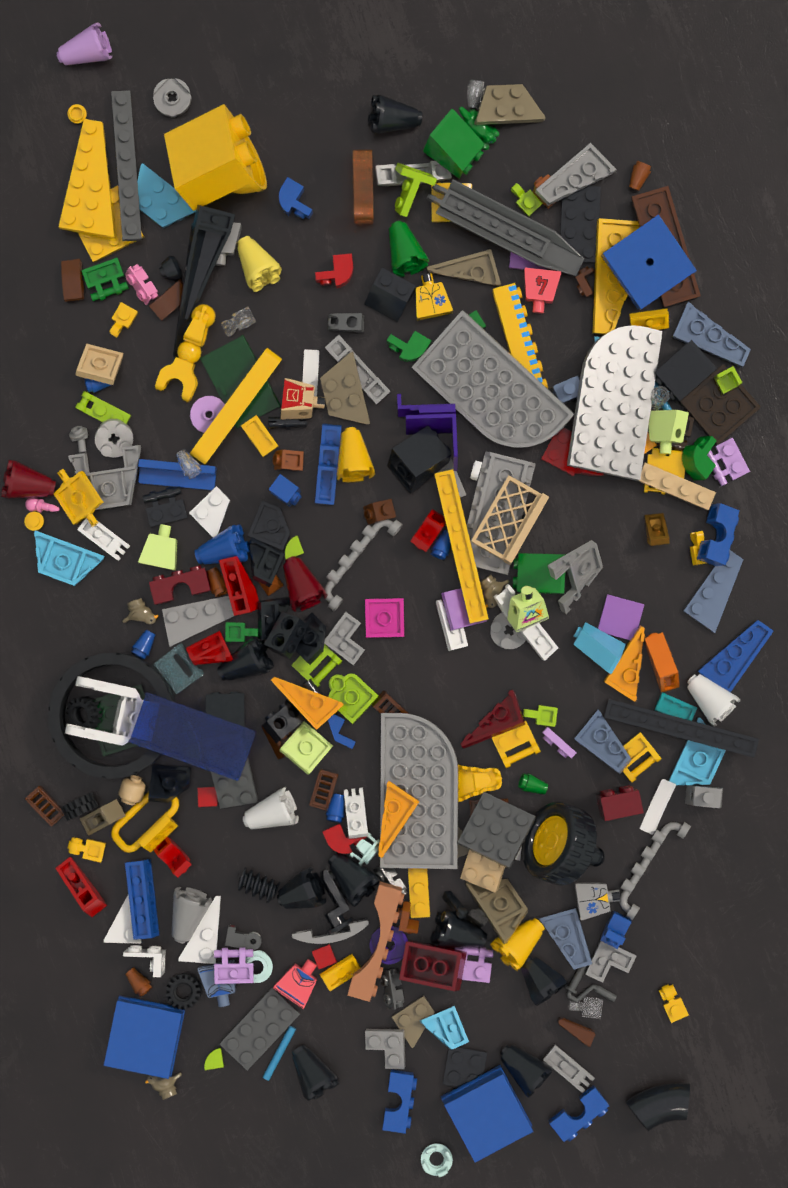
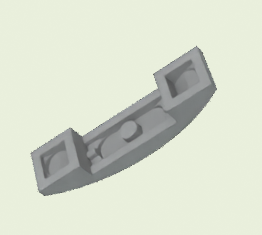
(388, 176)
(370, 383)
(307, 935)

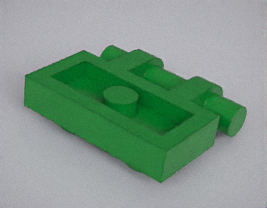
(102, 274)

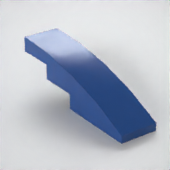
(328, 464)

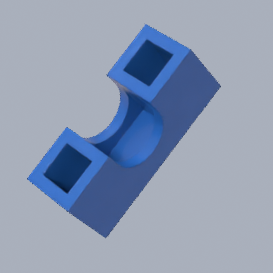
(285, 491)
(724, 521)
(397, 1119)
(567, 1126)

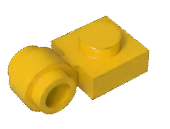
(92, 850)
(675, 1007)

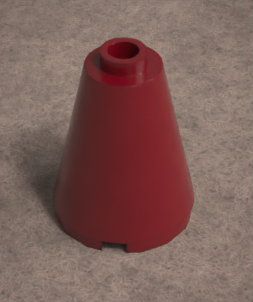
(302, 585)

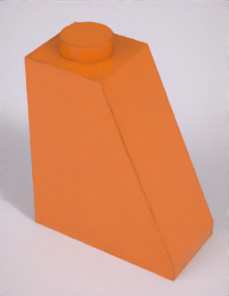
(662, 662)

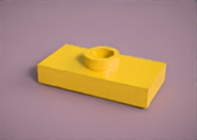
(259, 436)
(340, 972)

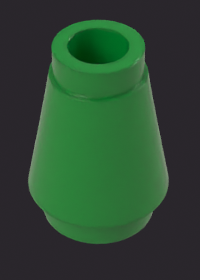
(531, 784)

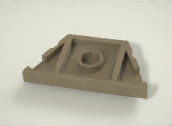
(507, 105)
(344, 391)
(502, 908)

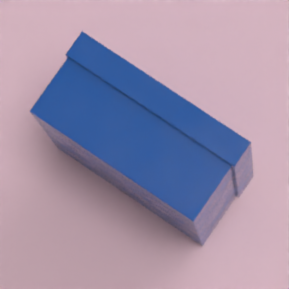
(648, 262)
(144, 1037)
(487, 1113)

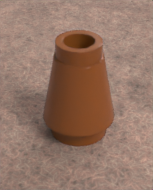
(639, 175)
(216, 582)
(138, 982)

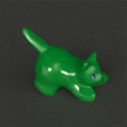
(484, 132)

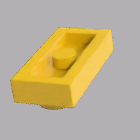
(652, 319)

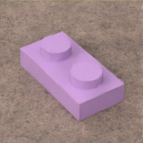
(564, 749)

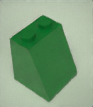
(454, 145)
(534, 572)

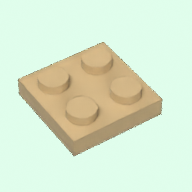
(99, 364)
(482, 871)

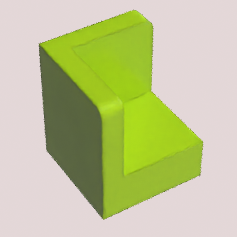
(728, 380)

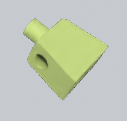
(667, 428)
(160, 549)

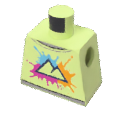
(527, 609)

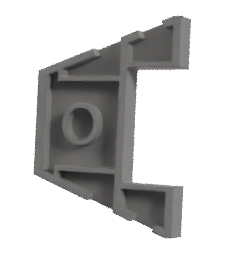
(112, 485)
(582, 567)

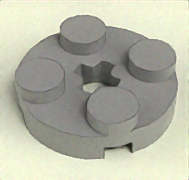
(161, 98)
(116, 427)
(505, 640)

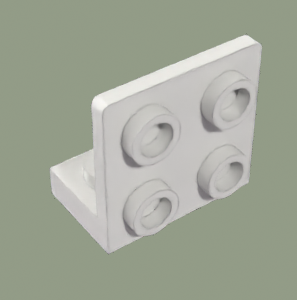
(157, 964)

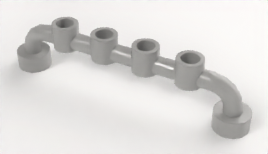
(357, 548)
(639, 869)

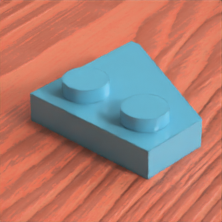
(446, 1027)

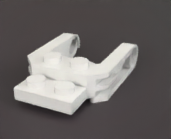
(125, 718)

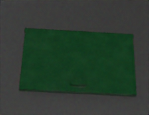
(228, 368)

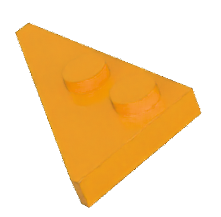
(626, 673)
(312, 705)
(397, 810)

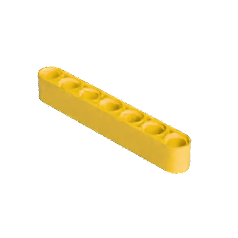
(235, 406)

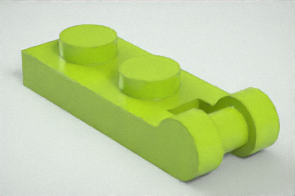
(101, 410)

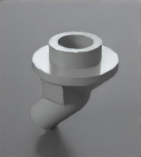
(79, 434)

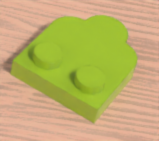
(353, 694)

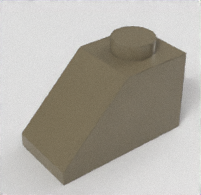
(102, 817)

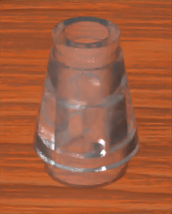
(474, 93)
(659, 398)
(188, 464)

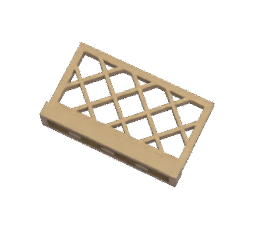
(524, 528)

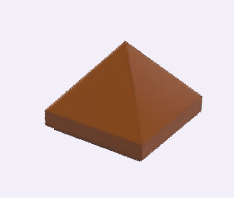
(276, 584)

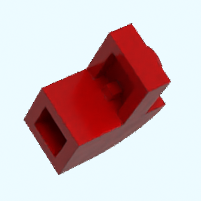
(342, 271)
(428, 530)
(338, 840)
(173, 856)

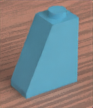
(599, 646)

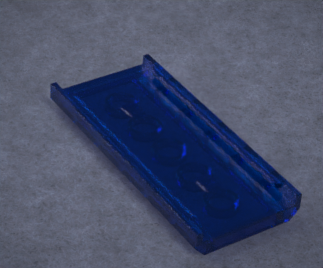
(193, 736)

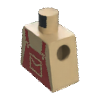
(299, 400)

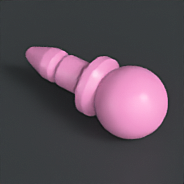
(34, 504)

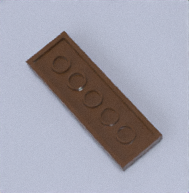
(660, 203)

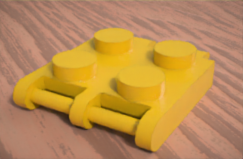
(671, 464)

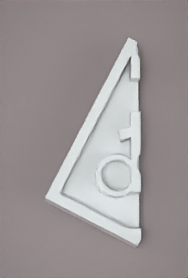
(121, 928)
(205, 938)

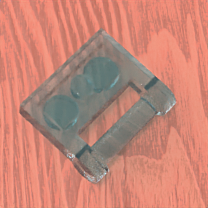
(174, 673)

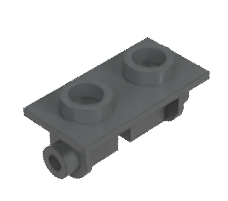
(386, 875)
(392, 997)

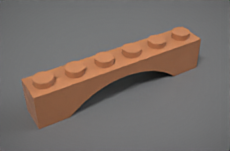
(364, 979)

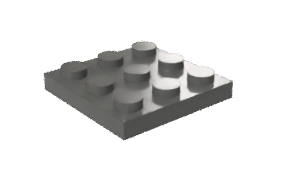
(496, 830)

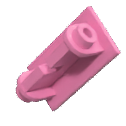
(136, 276)

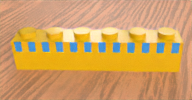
(516, 329)

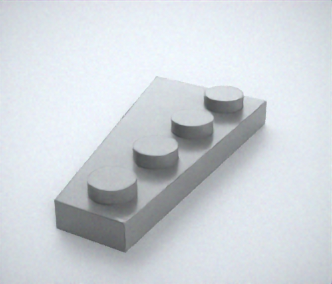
(575, 175)
(193, 618)

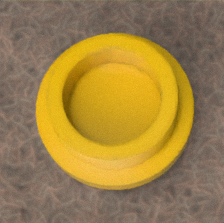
(77, 113)
(34, 521)

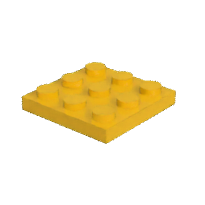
(101, 247)

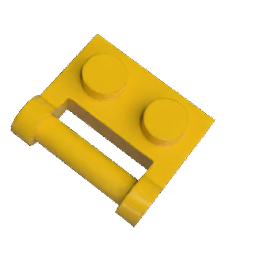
(513, 739)
(636, 748)

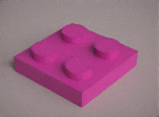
(384, 617)

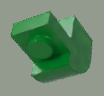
(412, 350)
(695, 458)

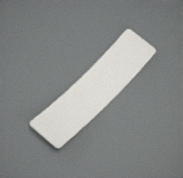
(310, 368)
(657, 806)

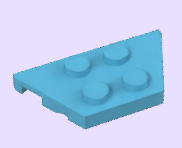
(160, 199)
(64, 560)
(696, 763)

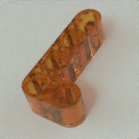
(363, 187)

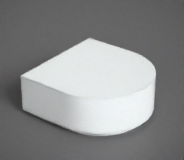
(475, 471)

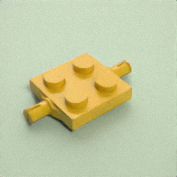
(78, 497)

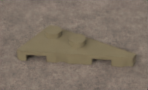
(474, 267)

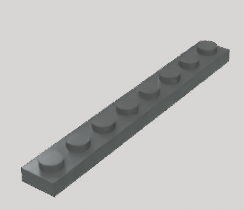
(126, 166)

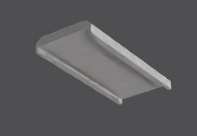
(491, 479)

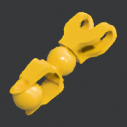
(188, 353)

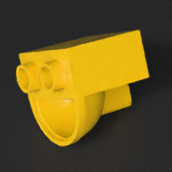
(214, 158)

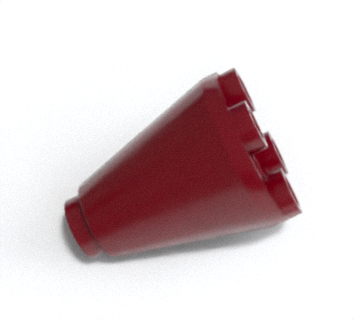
(25, 482)

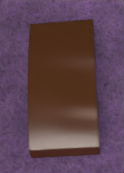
(72, 280)
(168, 300)

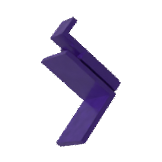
(436, 416)

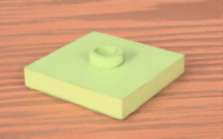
(306, 748)

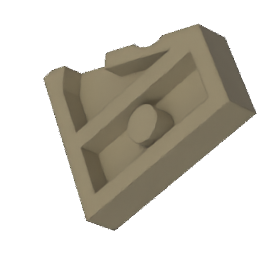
(410, 1018)

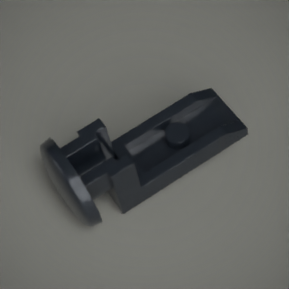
(337, 896)

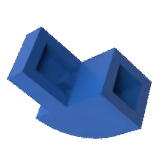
(289, 196)
(615, 930)

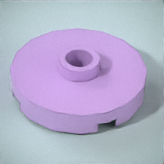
(199, 411)

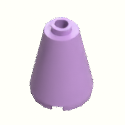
(86, 47)

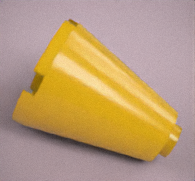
(353, 457)

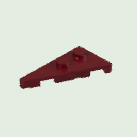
(502, 719)

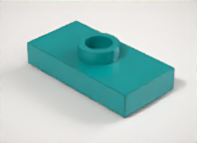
(675, 707)

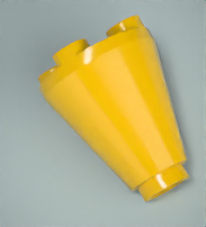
(520, 944)

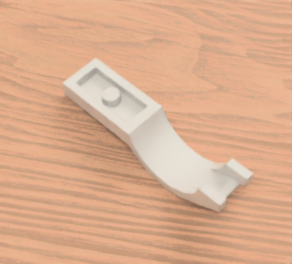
(535, 634)

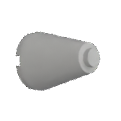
(188, 911)

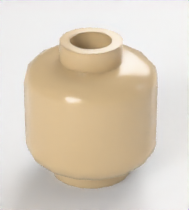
(132, 790)

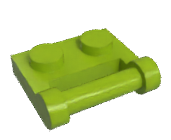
(305, 669)

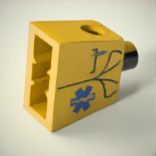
(431, 299)

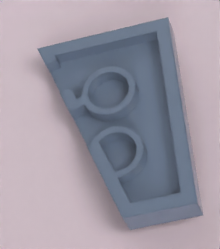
(569, 936)

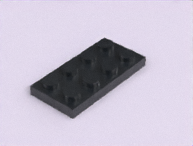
(579, 221)

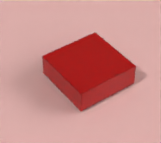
(207, 797)
(324, 956)

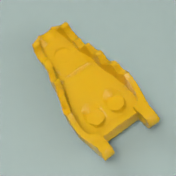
(475, 781)

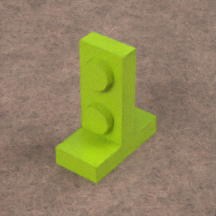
(410, 187)

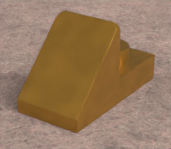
(656, 529)

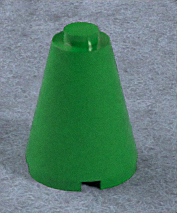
(405, 250)

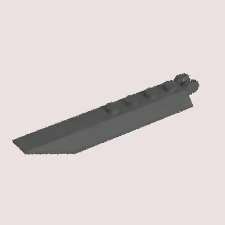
(506, 228)

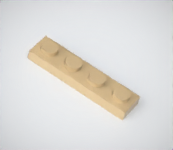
(677, 486)

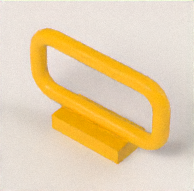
(153, 835)

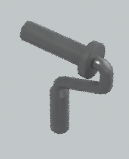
(598, 989)

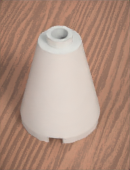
(711, 698)
(272, 811)

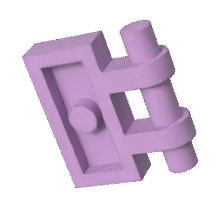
(732, 460)
(477, 970)
(233, 972)

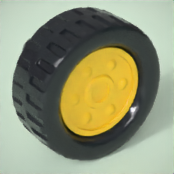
(561, 844)

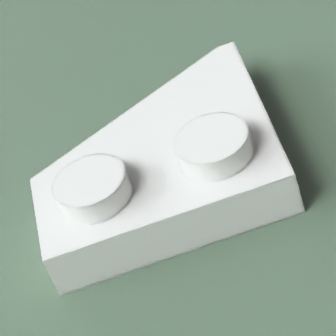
(211, 511)

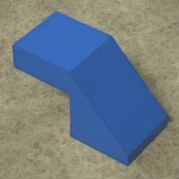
(335, 724)

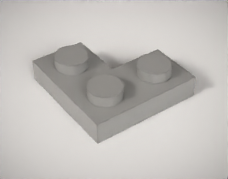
(340, 640)
(605, 957)
(391, 1041)

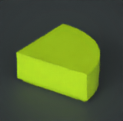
(293, 548)
(214, 1060)

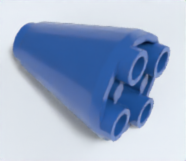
(224, 545)

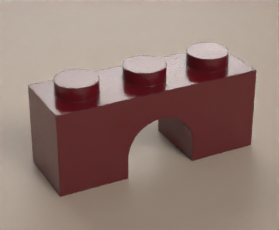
(163, 588)

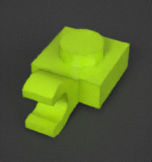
(527, 201)
(544, 715)

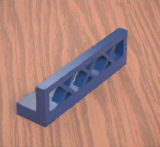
(142, 899)

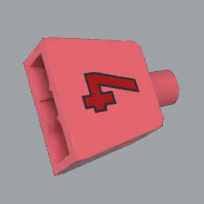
(540, 287)

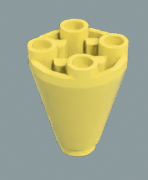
(257, 264)

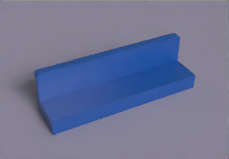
(171, 474)

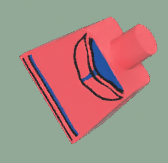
(297, 983)

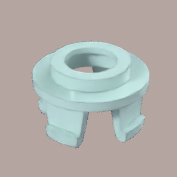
(366, 849)
(267, 963)
(439, 1170)

